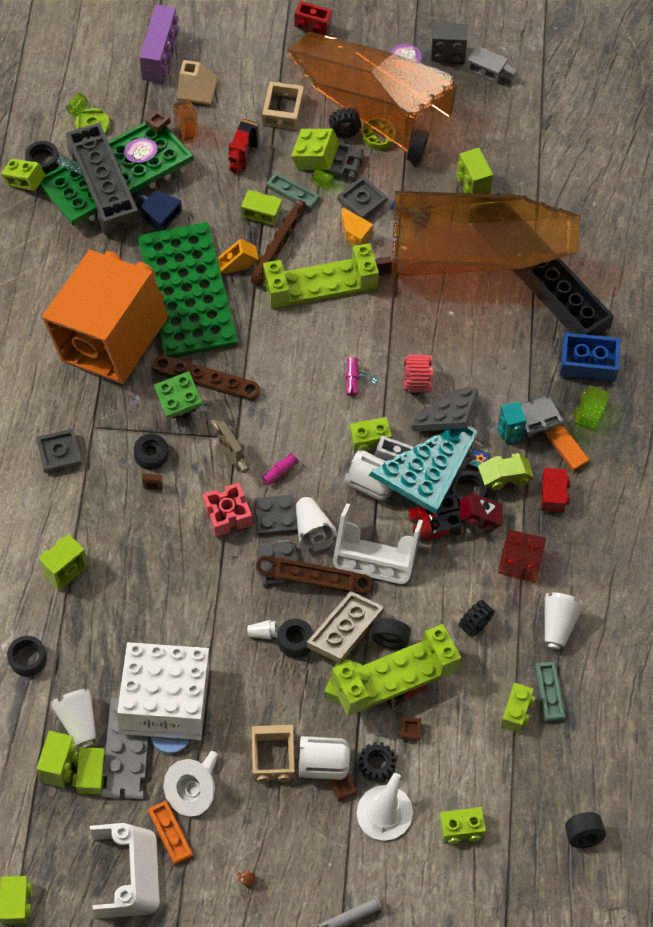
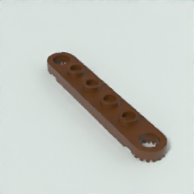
(280, 238)
(208, 377)
(314, 575)

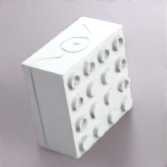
(163, 691)

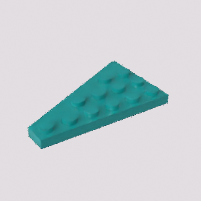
(428, 468)

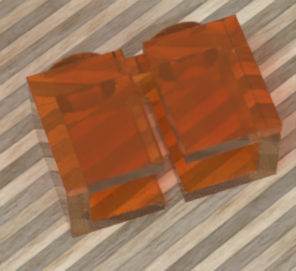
(185, 120)

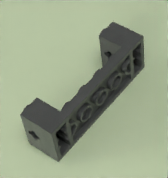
(103, 178)

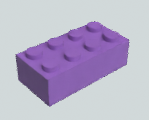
(159, 43)

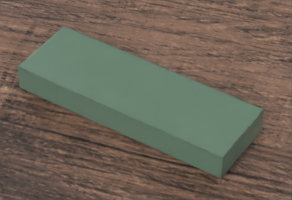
(292, 190)
(549, 692)

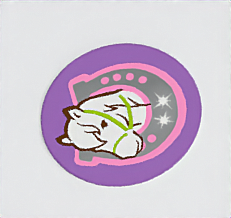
(408, 51)
(140, 150)

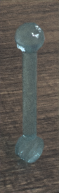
(375, 379)

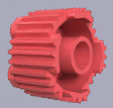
(418, 373)

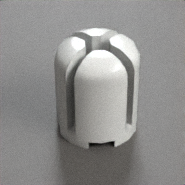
(359, 476)
(324, 758)

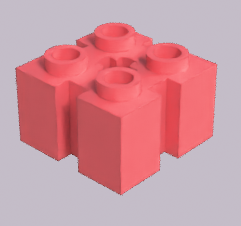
(227, 509)

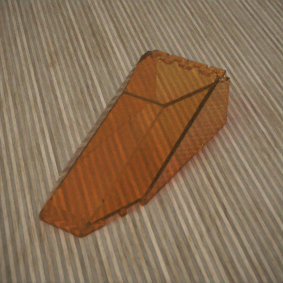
(377, 83)
(477, 233)

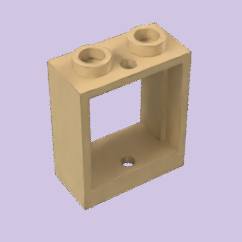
(288, 119)
(271, 733)

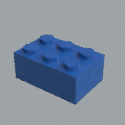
(590, 357)

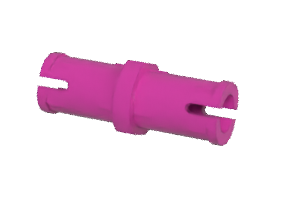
(352, 376)
(280, 469)

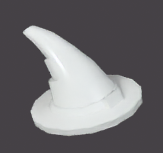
(190, 785)
(385, 811)

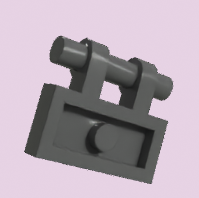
(340, 162)

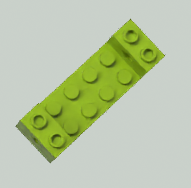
(322, 280)
(396, 672)

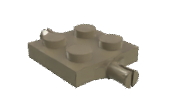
(231, 446)

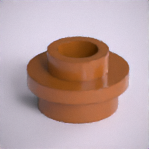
(247, 878)

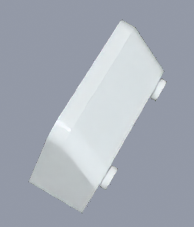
(373, 558)
(143, 893)

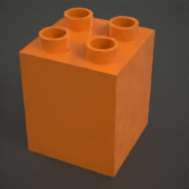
(106, 315)

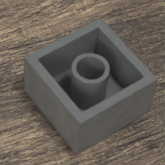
(449, 42)

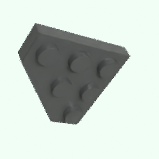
(448, 413)

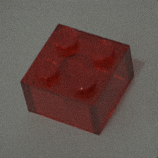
(522, 555)

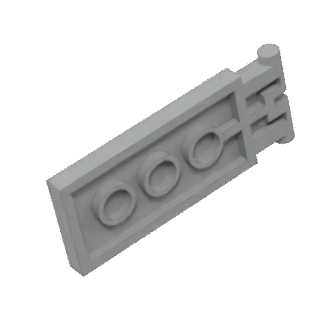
(124, 760)

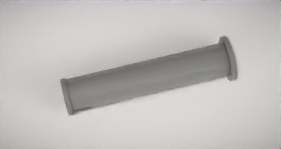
(354, 914)

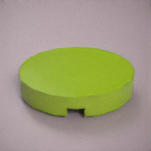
(93, 116)

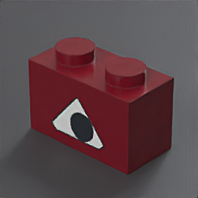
(481, 512)

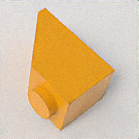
(356, 229)
(238, 257)

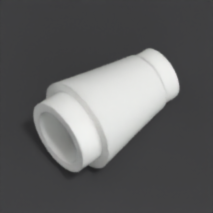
(263, 630)

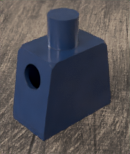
(159, 209)

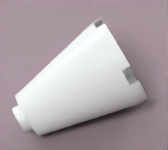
(314, 527)
(560, 618)
(77, 716)

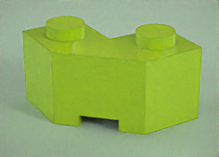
(499, 471)

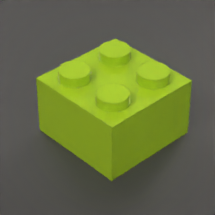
(315, 149)
(474, 172)
(63, 561)
(57, 759)

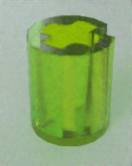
(77, 104)
(322, 178)

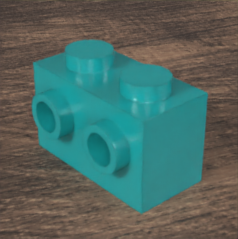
(511, 422)

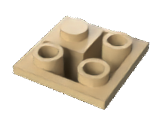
(196, 83)

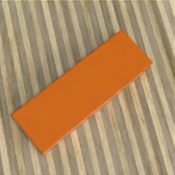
(567, 447)
(170, 832)

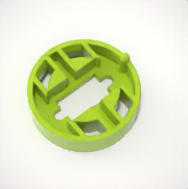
(371, 139)

